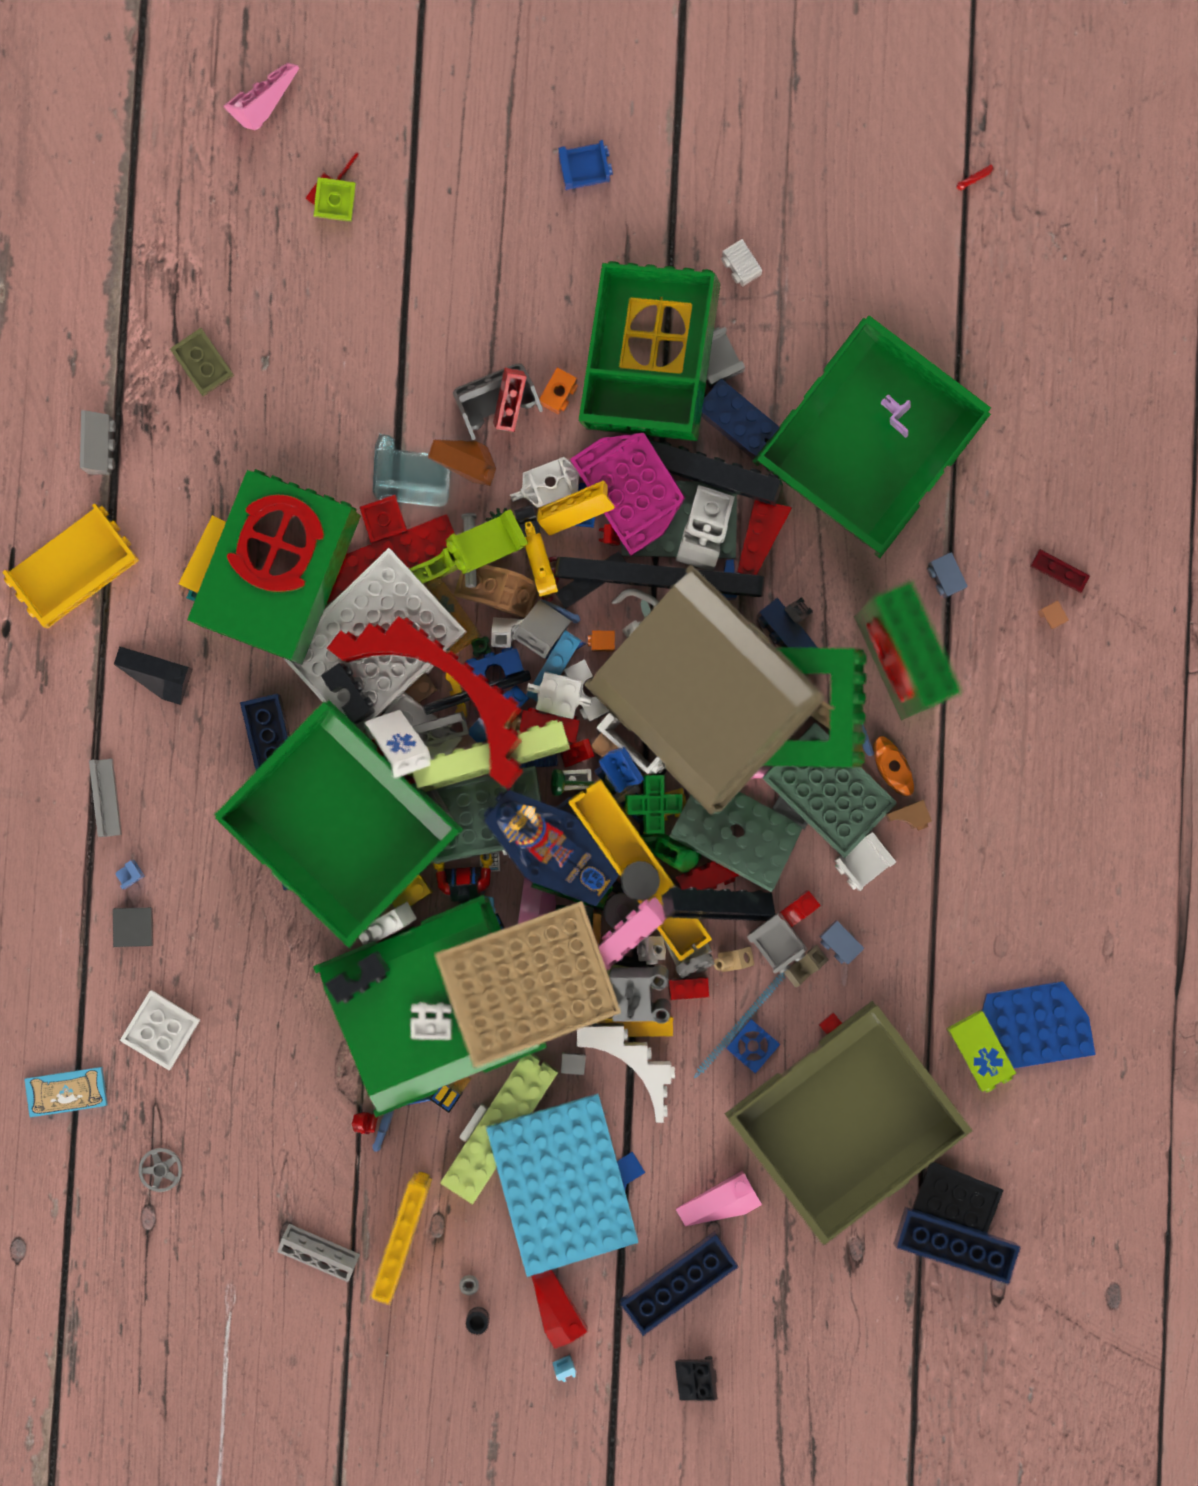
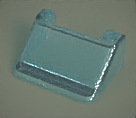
(408, 475)

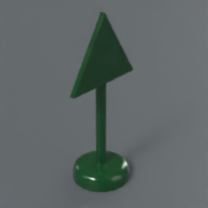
(558, 783)

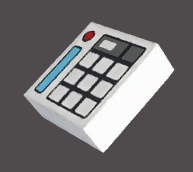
(496, 861)

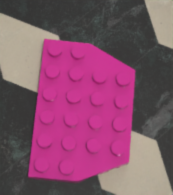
(637, 484)

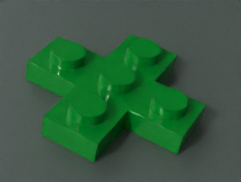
(653, 804)

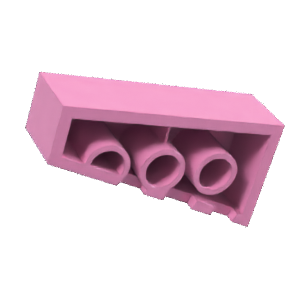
(631, 932)

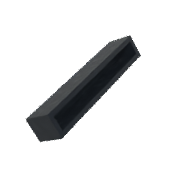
(717, 904)

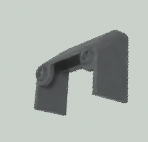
(480, 398)

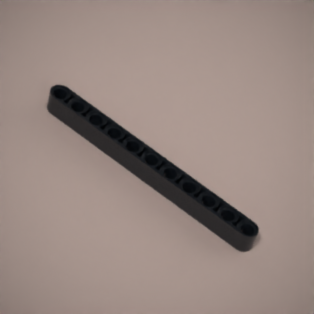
(654, 575)

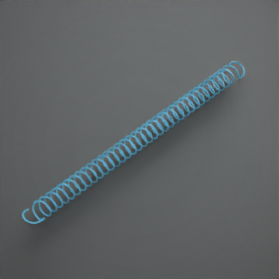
(738, 1022)

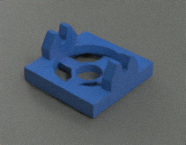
(755, 1065)

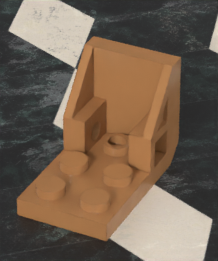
(500, 590)

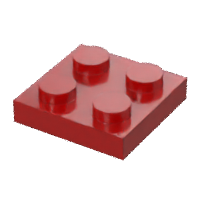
(383, 518)

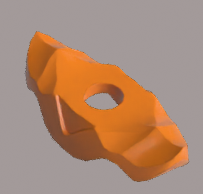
(884, 753)

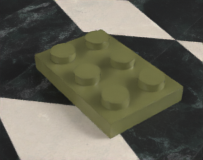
(201, 362)

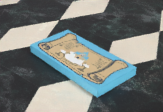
(66, 1092)

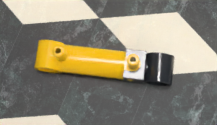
(536, 551)

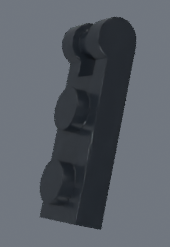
(798, 610)

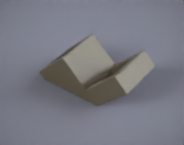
(801, 970)

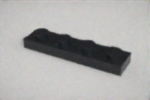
(579, 589)

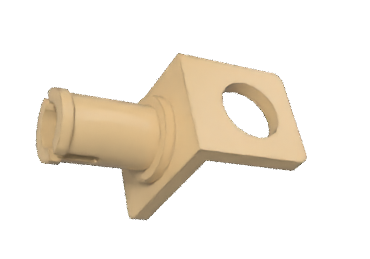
(734, 960)

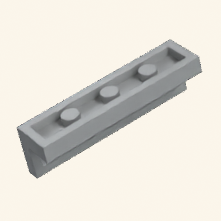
(441, 722)
(105, 797)
(319, 1250)

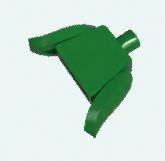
(672, 851)

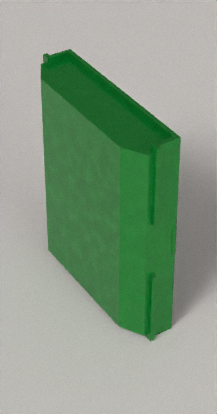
(848, 454)
(337, 823)
(379, 1019)

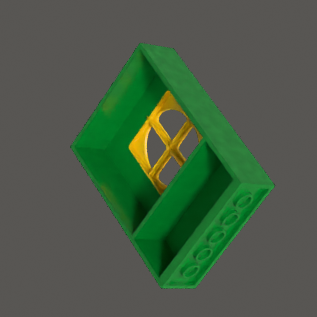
(640, 398)

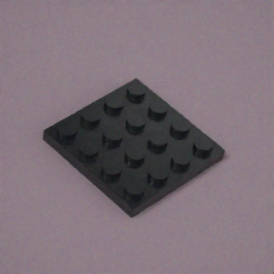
(957, 1197)

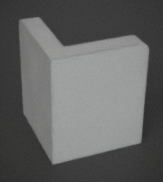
(573, 1063)

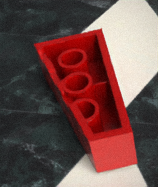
(761, 533)
(706, 877)

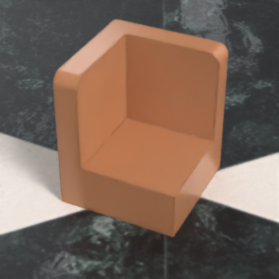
(1054, 614)

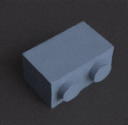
(947, 575)
(841, 942)

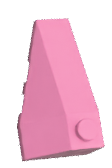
(723, 1201)

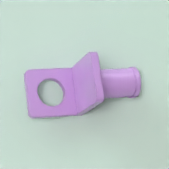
(897, 411)

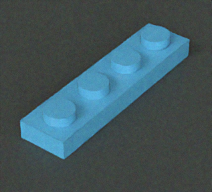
(558, 659)

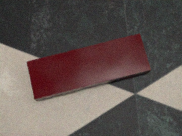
(1060, 571)

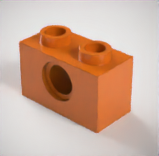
(562, 380)

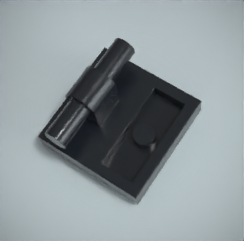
(696, 1379)

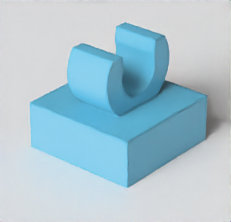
(564, 1368)

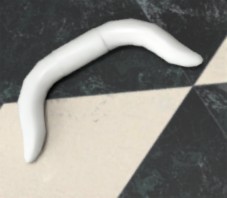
(634, 592)

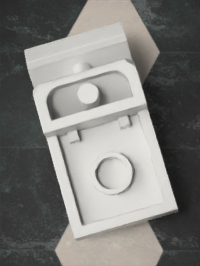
(705, 528)

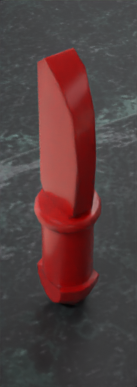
(975, 177)

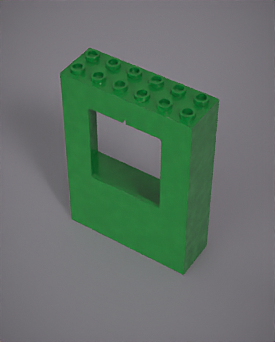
(846, 718)

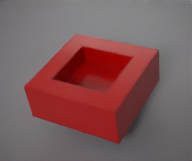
(830, 1023)

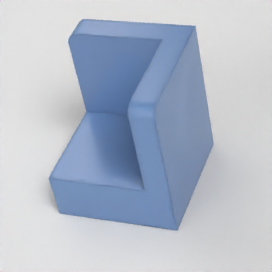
(129, 874)

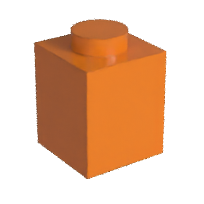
(602, 641)

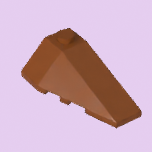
(465, 458)

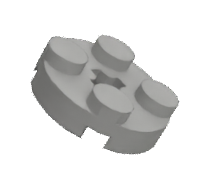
(696, 964)

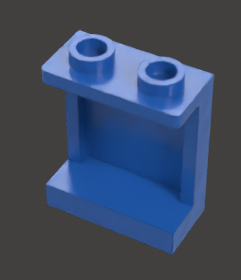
(585, 165)

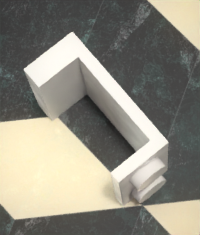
(864, 862)

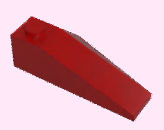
(558, 1314)

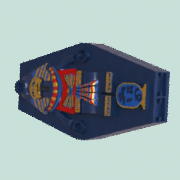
(550, 847)

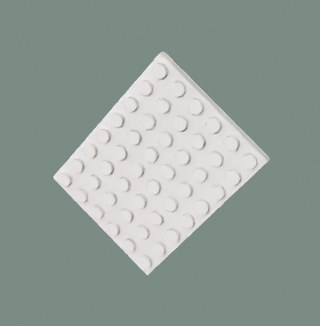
(377, 597)

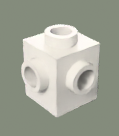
(651, 950)

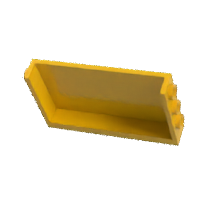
(71, 567)
(401, 1237)

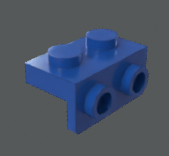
(620, 769)

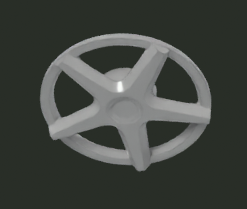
(160, 1169)

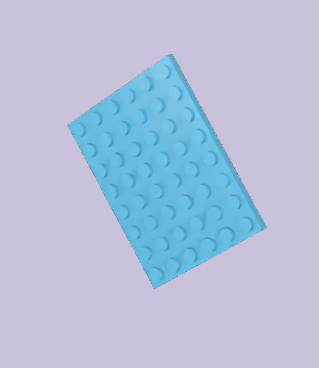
(562, 1184)

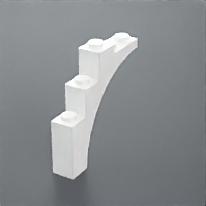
(610, 1038)

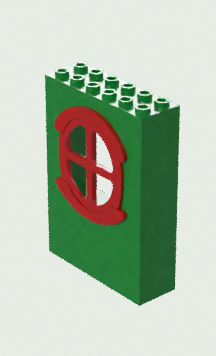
(266, 609)
(907, 651)

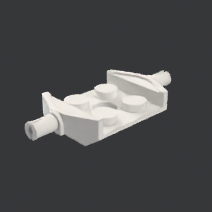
(538, 492)

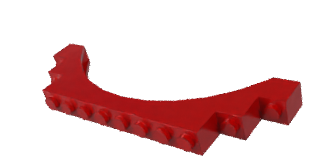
(493, 707)

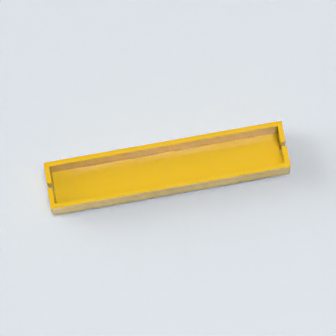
(625, 846)

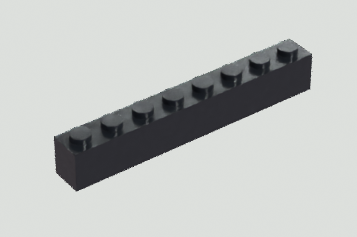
(718, 473)

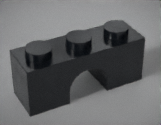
(359, 705)
(343, 987)

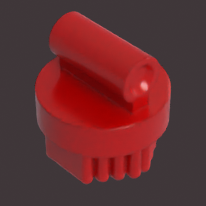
(364, 1123)

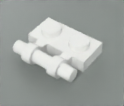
(431, 1027)

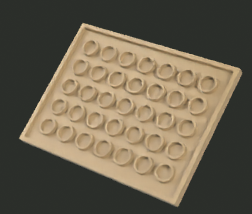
(527, 984)

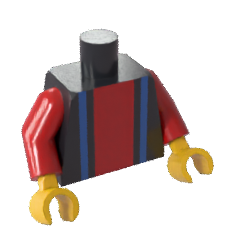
(464, 883)

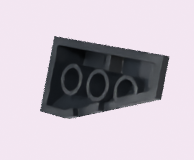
(158, 675)

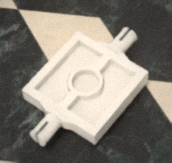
(559, 695)

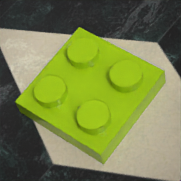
(334, 199)

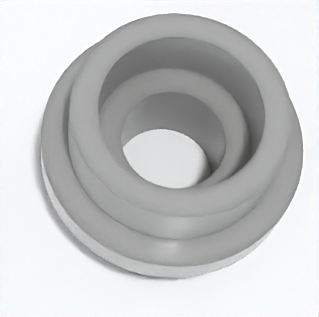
(469, 1291)

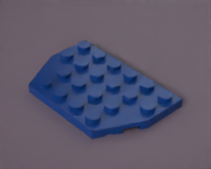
(1039, 1024)

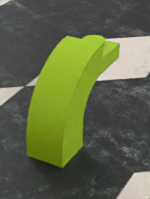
(435, 567)

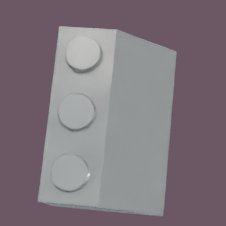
(97, 443)

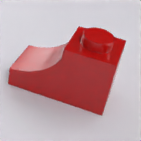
(800, 908)

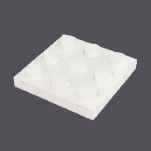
(160, 1030)

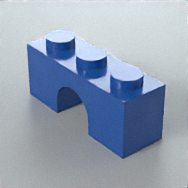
(508, 660)

